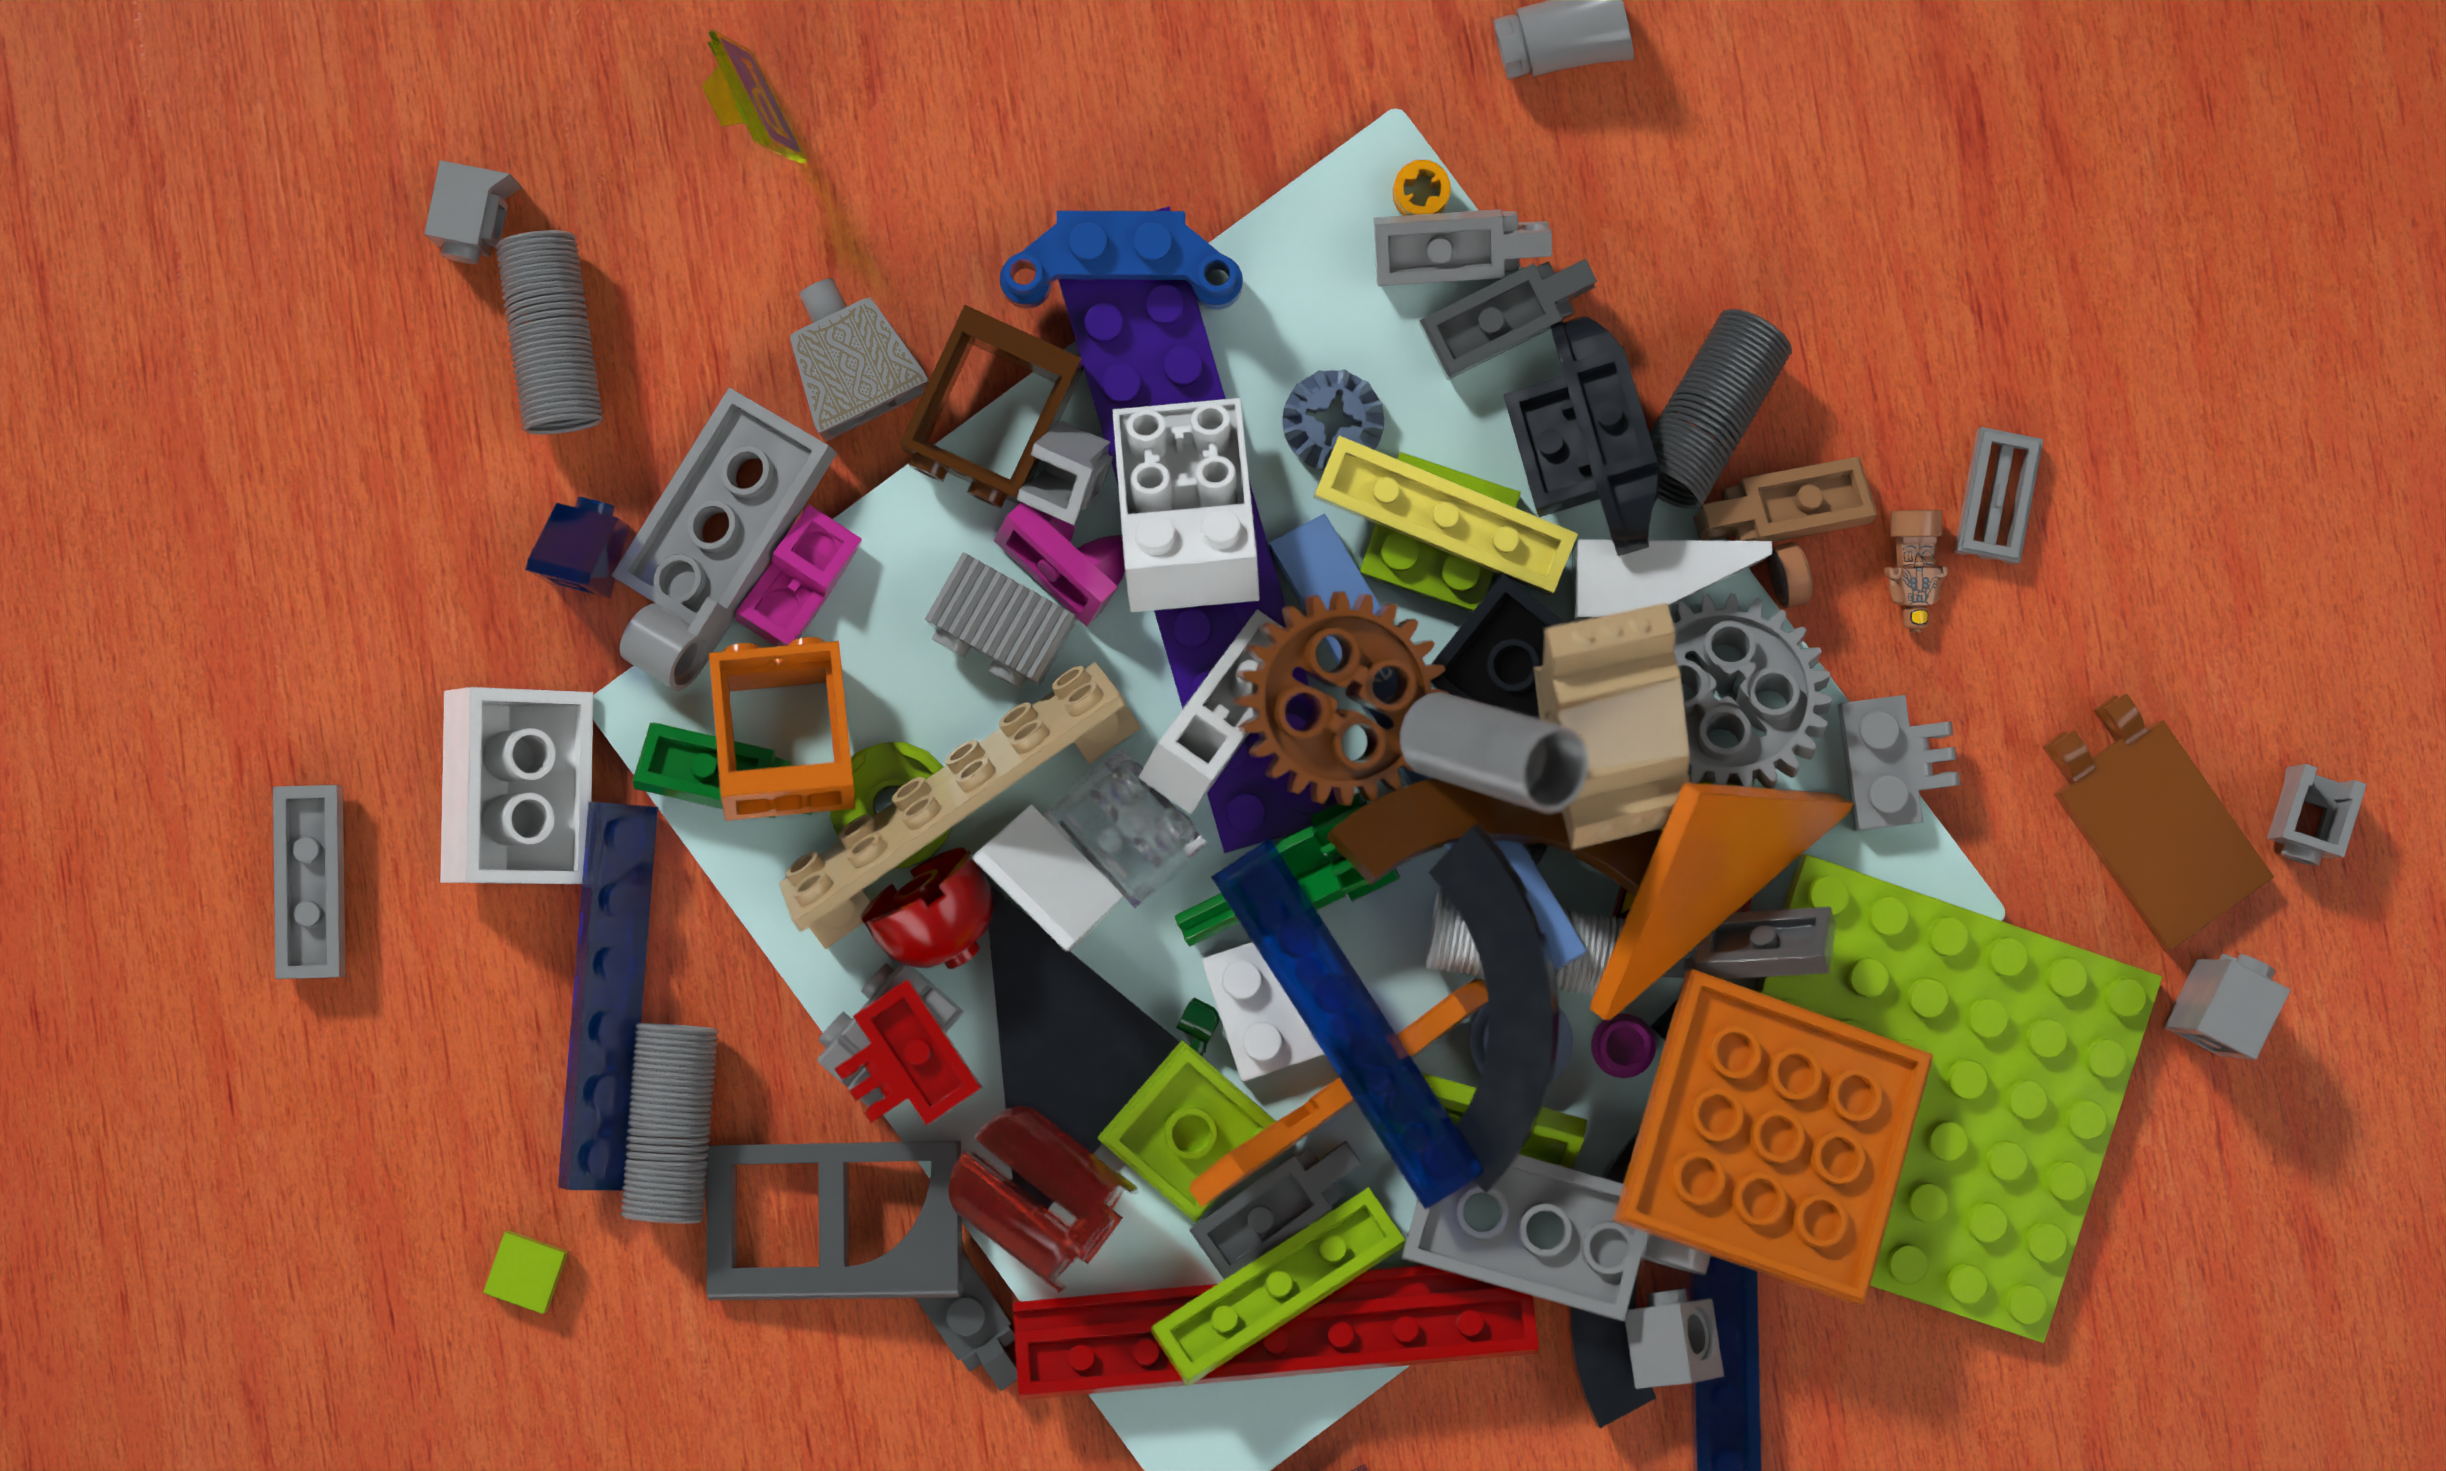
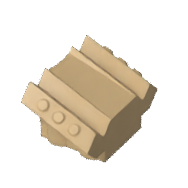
(1624, 697)

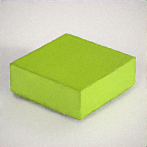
(525, 1272)

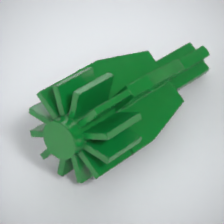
(1314, 863)

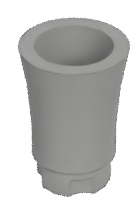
(1562, 36)

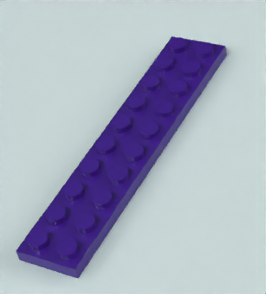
(1150, 348)

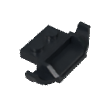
(1588, 435)

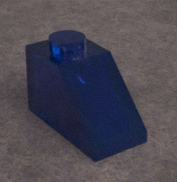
(580, 547)

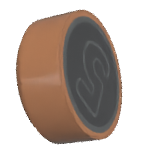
(1790, 575)

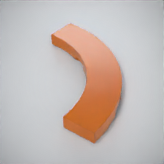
(1330, 1100)

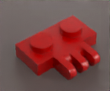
(908, 1058)

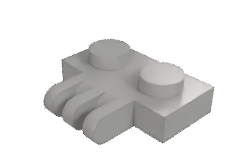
(1890, 761)

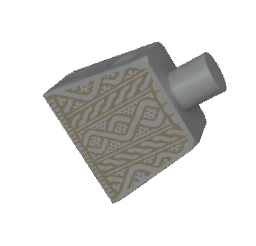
(851, 361)

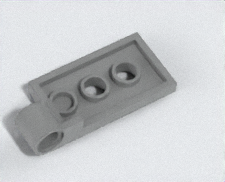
(705, 583)
(1586, 1270)

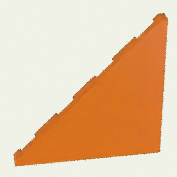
(1707, 865)

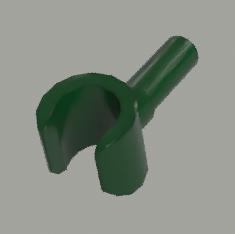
(1199, 1022)

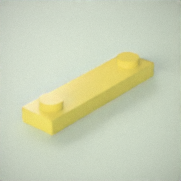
(1445, 515)

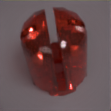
(1057, 1168)

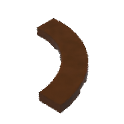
(1440, 813)

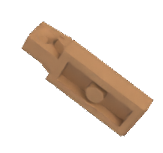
(1790, 504)

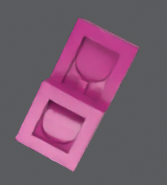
(799, 578)

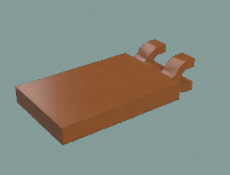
(2156, 824)

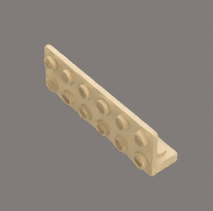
(829, 887)

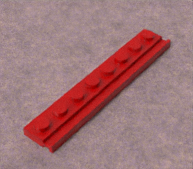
(1367, 1324)

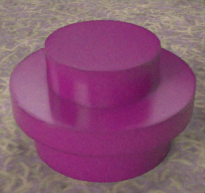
(1623, 1046)

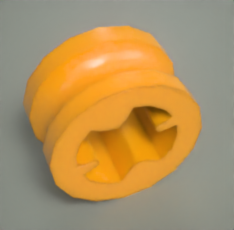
(1408, 177)

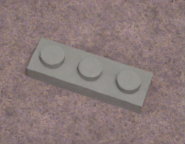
(309, 881)

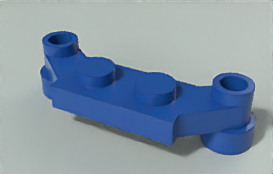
(1121, 247)

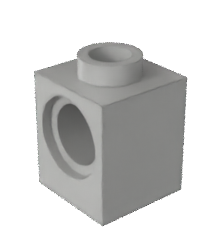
(1673, 1340)

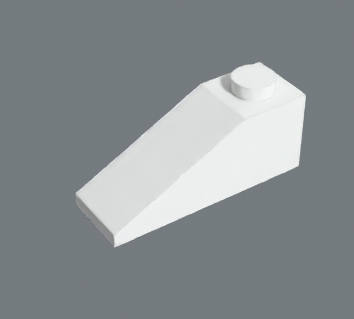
(1654, 575)
(1207, 728)

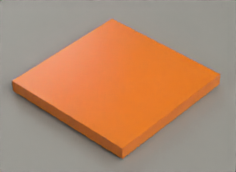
(1774, 1138)

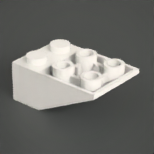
(1185, 505)

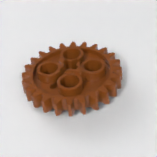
(1316, 750)

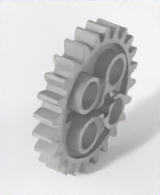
(1769, 663)

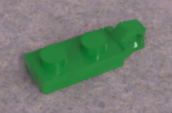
(686, 764)

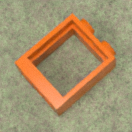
(788, 788)

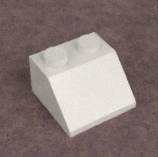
(1049, 877)

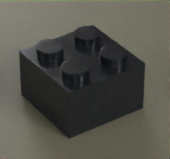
(1497, 651)

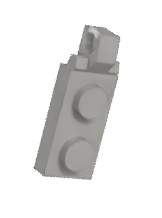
(1455, 246)

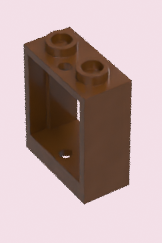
(1012, 345)

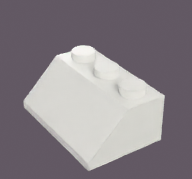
(515, 785)

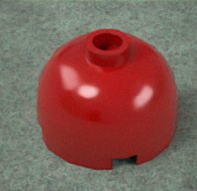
(934, 914)

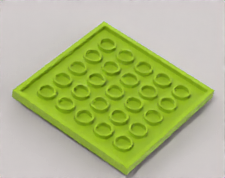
(2018, 1090)

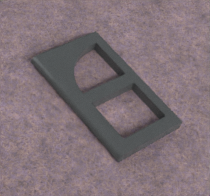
(919, 1266)

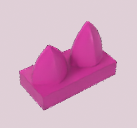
(1077, 577)

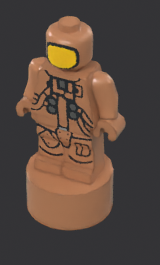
(1915, 578)

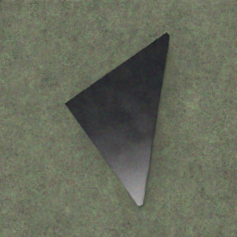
(1065, 1033)

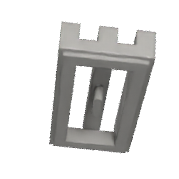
(1987, 547)

